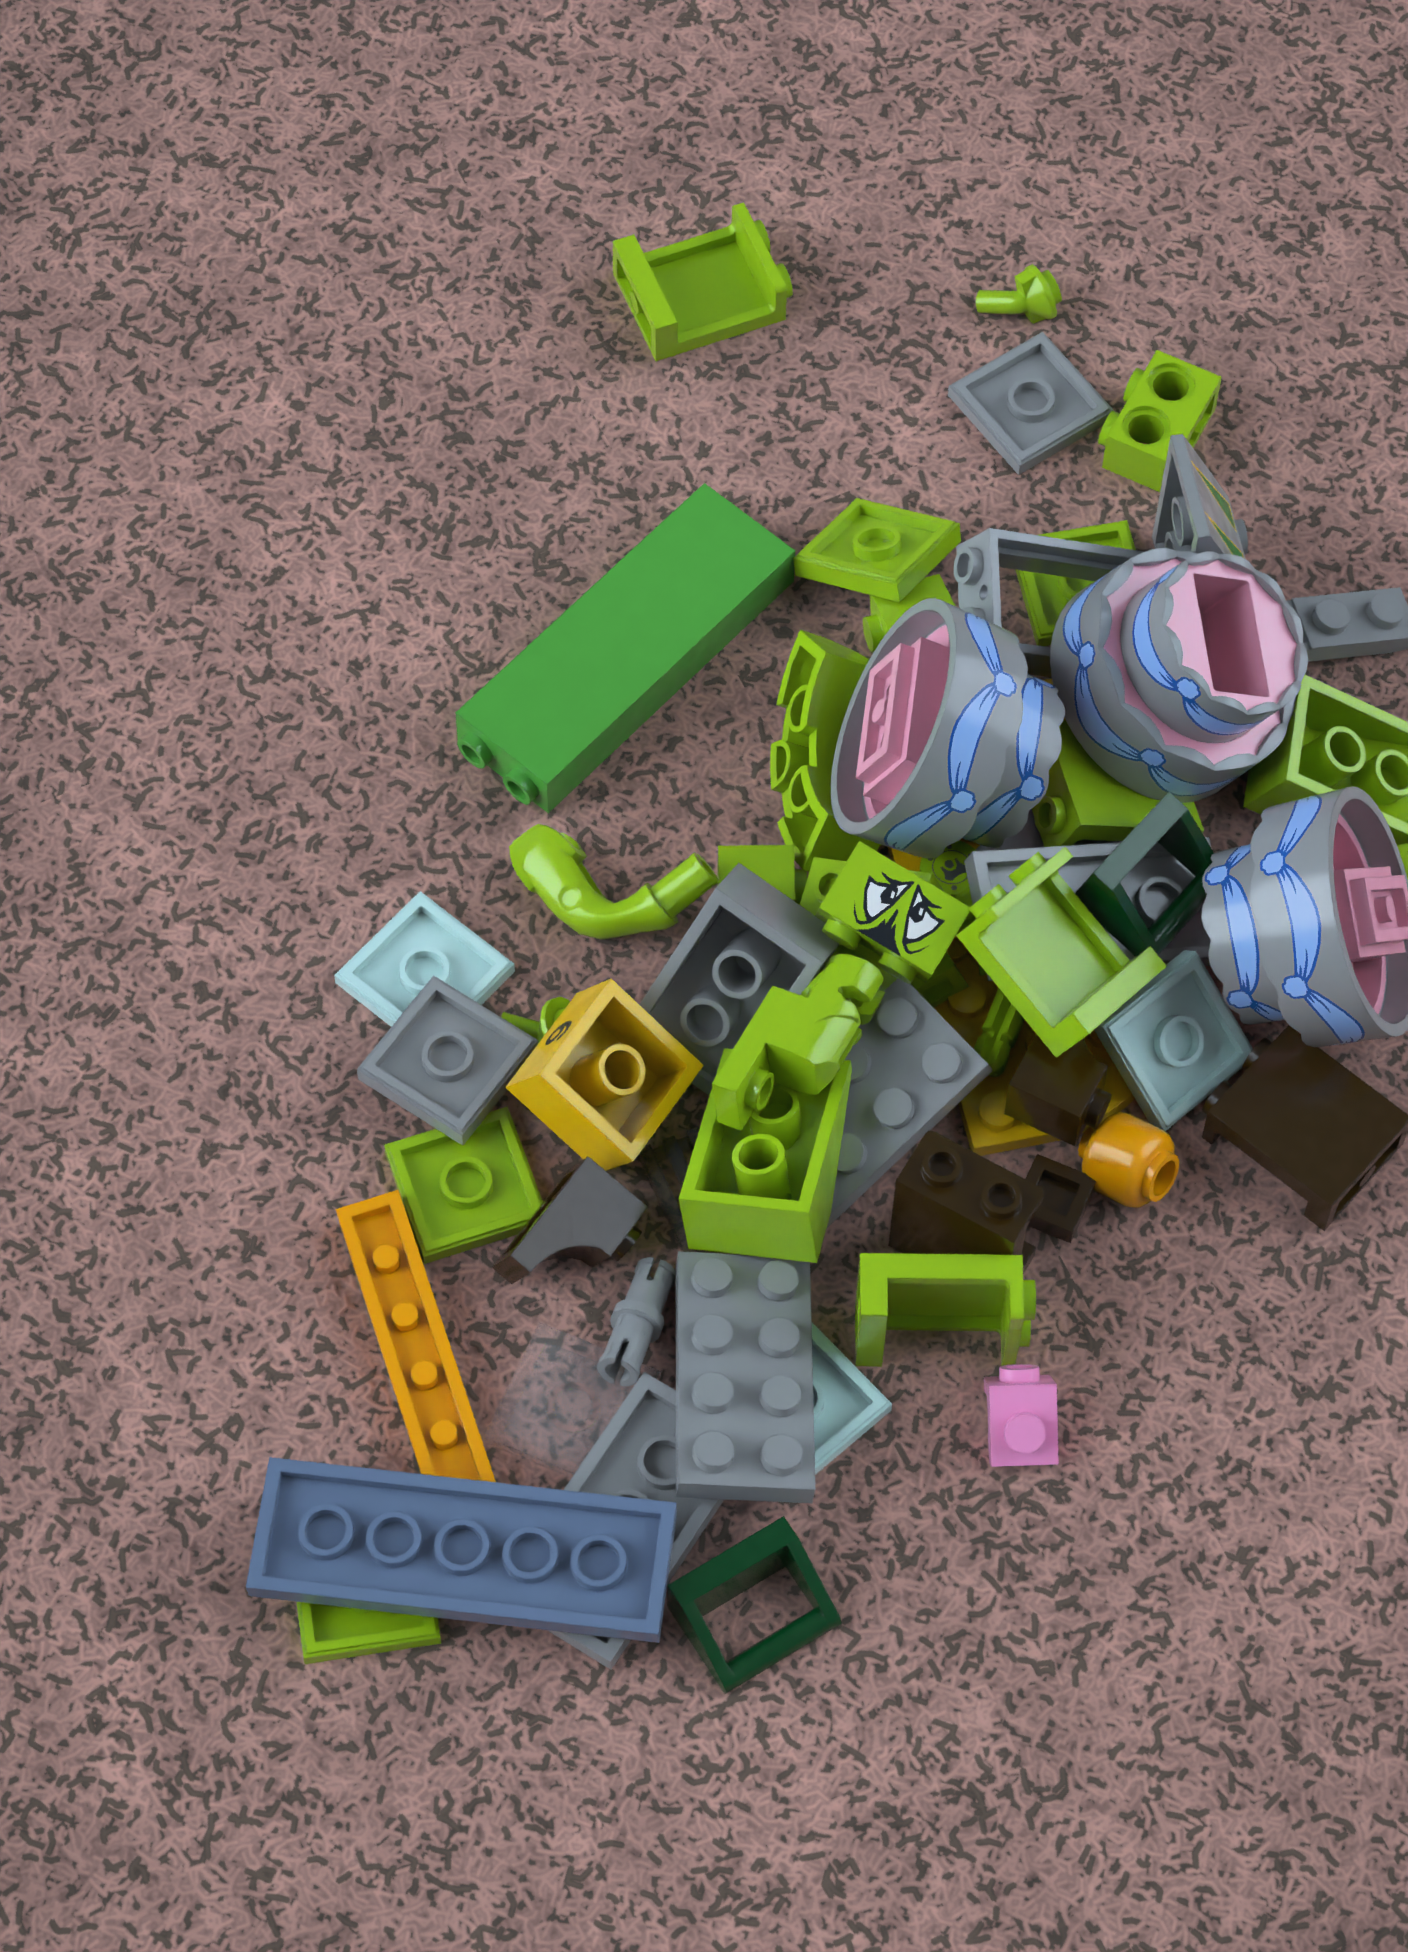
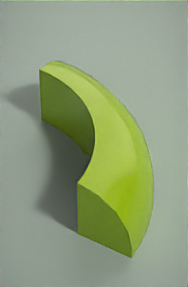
(816, 697)

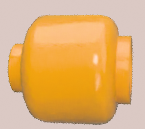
(1129, 1160)

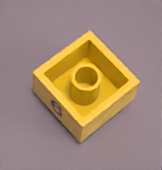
(605, 1075)

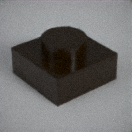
(1064, 1200)

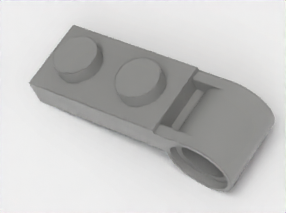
(1353, 623)

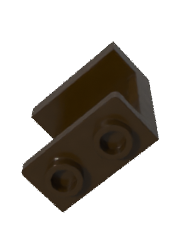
(1307, 1123)
(961, 1204)

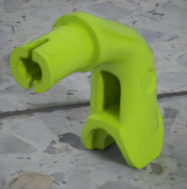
(553, 869)

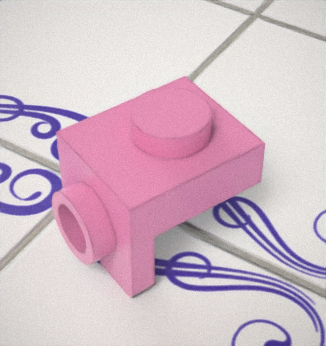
(1022, 1417)

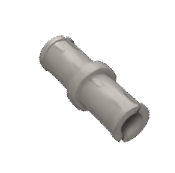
(637, 1322)

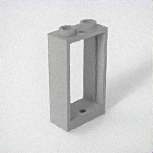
(979, 579)

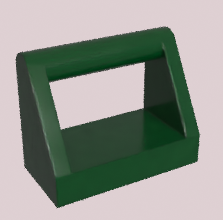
(1106, 899)
(736, 1572)

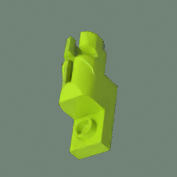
(798, 1038)

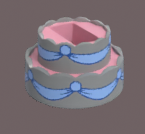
(1179, 670)
(944, 736)
(1313, 921)

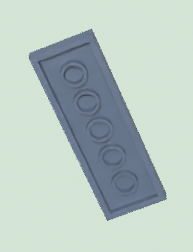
(463, 1549)

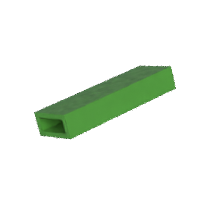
(624, 648)

